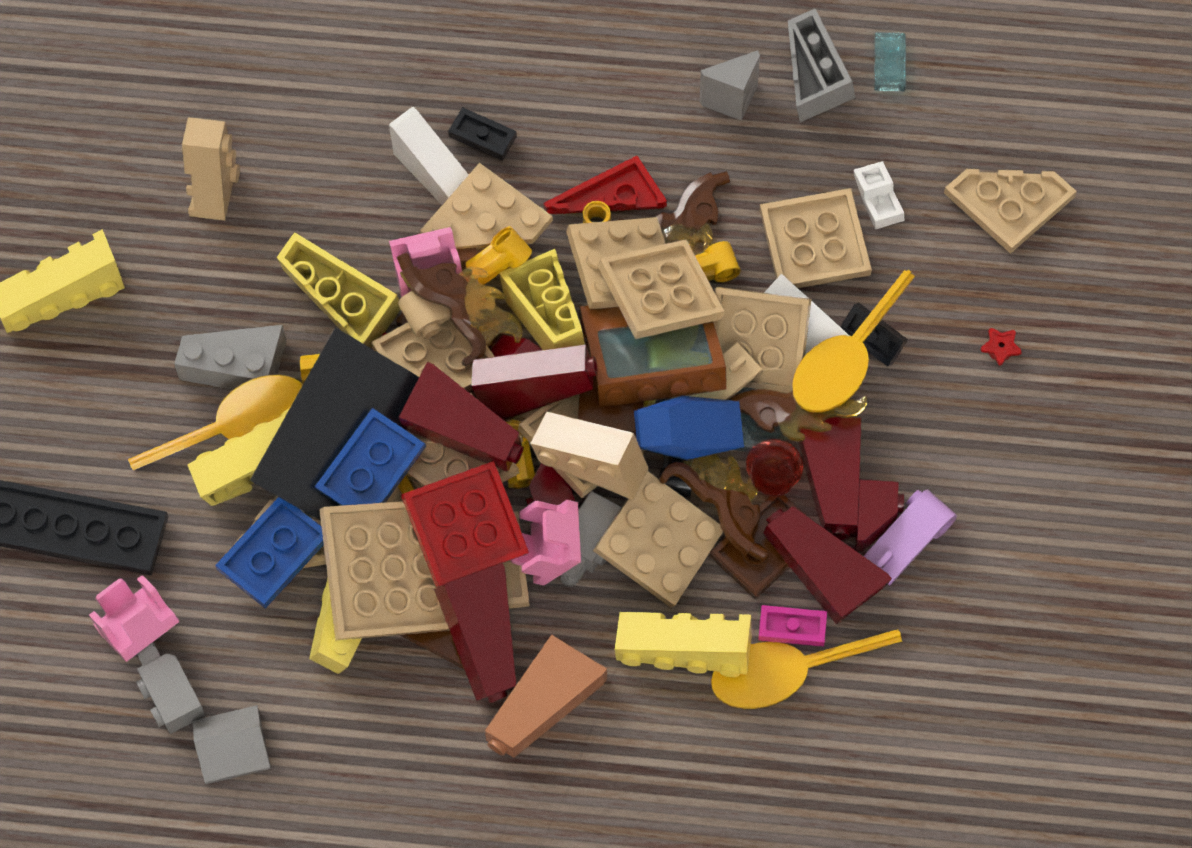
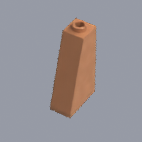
(543, 696)

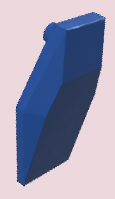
(690, 427)

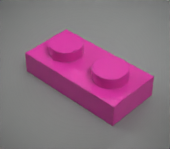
(792, 625)

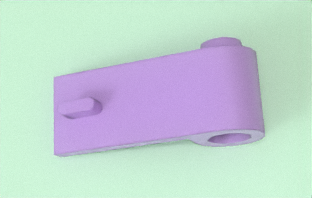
(911, 533)

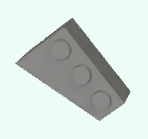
(817, 68)
(230, 356)

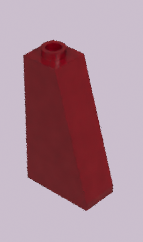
(532, 379)
(457, 420)
(833, 473)
(825, 565)
(481, 630)

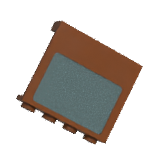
(651, 366)

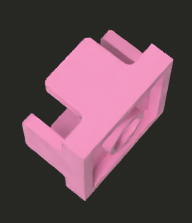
(425, 252)
(552, 542)
(132, 619)

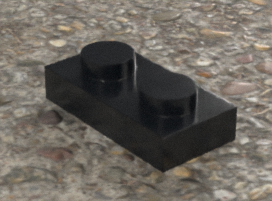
(482, 134)
(883, 341)

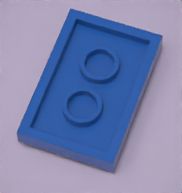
(371, 462)
(272, 552)

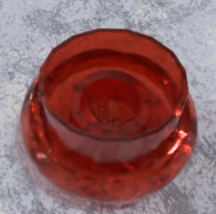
(774, 467)

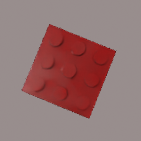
(464, 524)

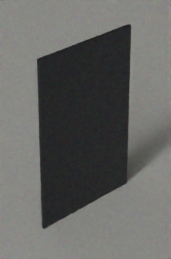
(324, 416)

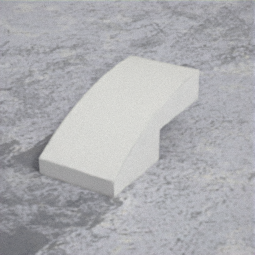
(878, 195)

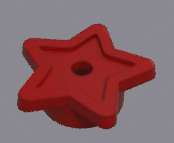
(998, 353)

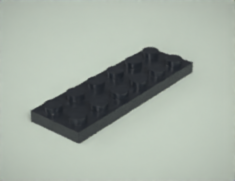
(80, 527)

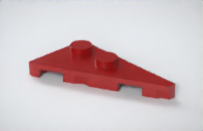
(621, 188)

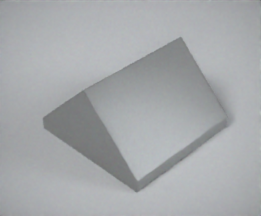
(730, 85)
(230, 744)

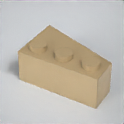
(212, 167)
(591, 453)

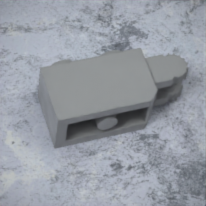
(594, 519)
(169, 689)

